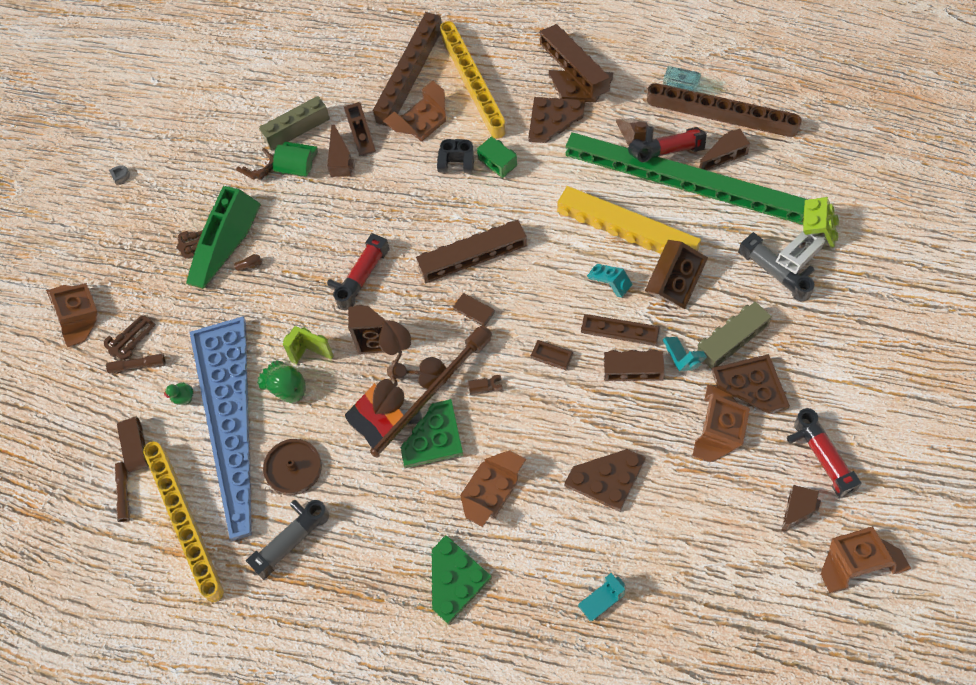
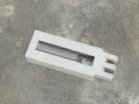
(795, 258)

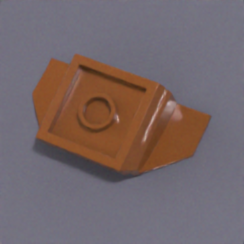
(422, 117)
(74, 311)
(723, 426)
(491, 486)
(858, 555)

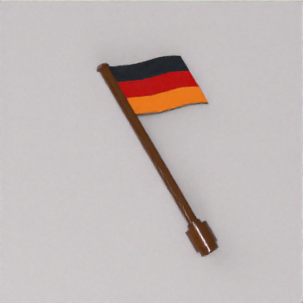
(384, 427)

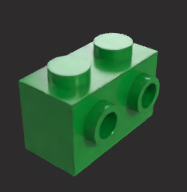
(497, 157)

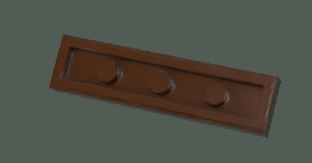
(620, 329)

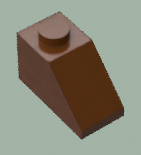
(800, 506)

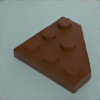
(553, 117)
(753, 382)
(607, 478)

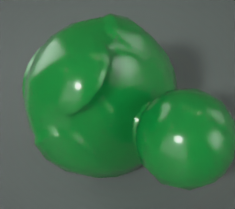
(180, 393)

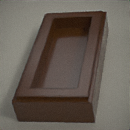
(473, 309)
(552, 355)

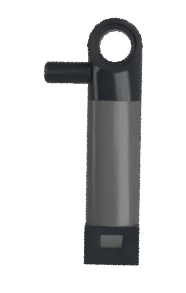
(753, 248)
(289, 538)

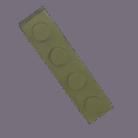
(294, 122)
(734, 334)

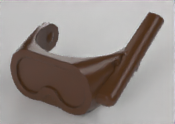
(261, 173)

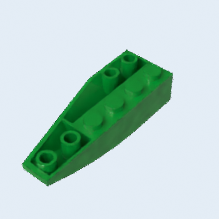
(222, 234)

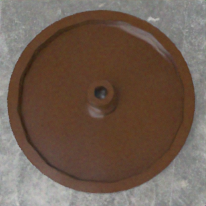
(292, 467)

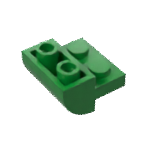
(294, 158)

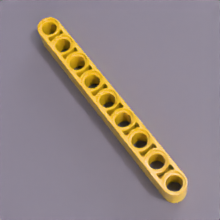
(473, 80)
(188, 526)

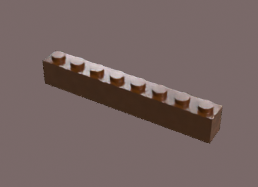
(408, 67)

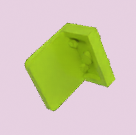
(821, 218)
(301, 339)

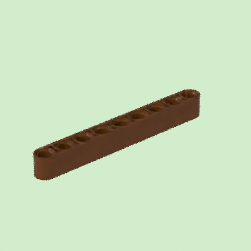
(724, 110)

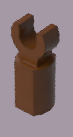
(485, 384)

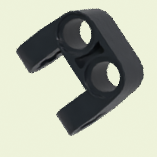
(456, 151)

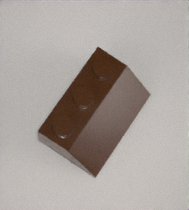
(676, 273)
(365, 329)

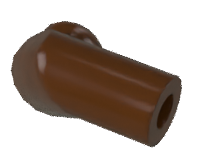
(253, 260)

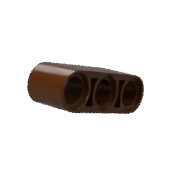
(132, 443)

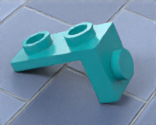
(614, 276)
(682, 360)
(603, 597)

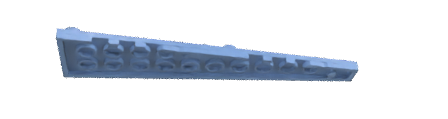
(222, 377)

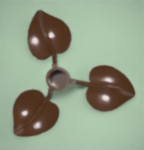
(393, 340)

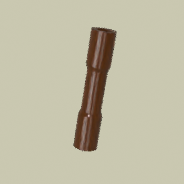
(123, 365)
(122, 499)

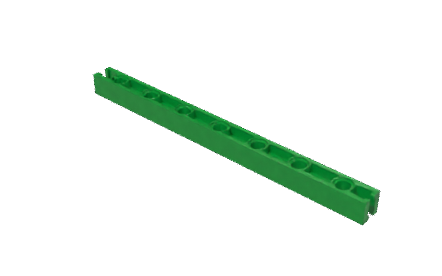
(688, 178)

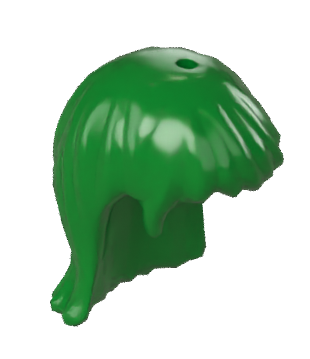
(282, 381)

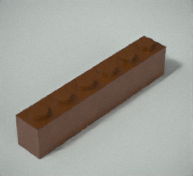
(575, 61)
(471, 251)

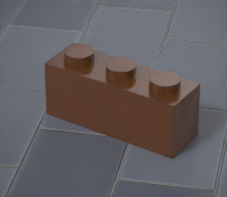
(634, 365)

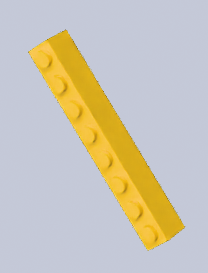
(620, 221)

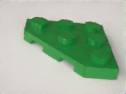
(433, 437)
(454, 579)

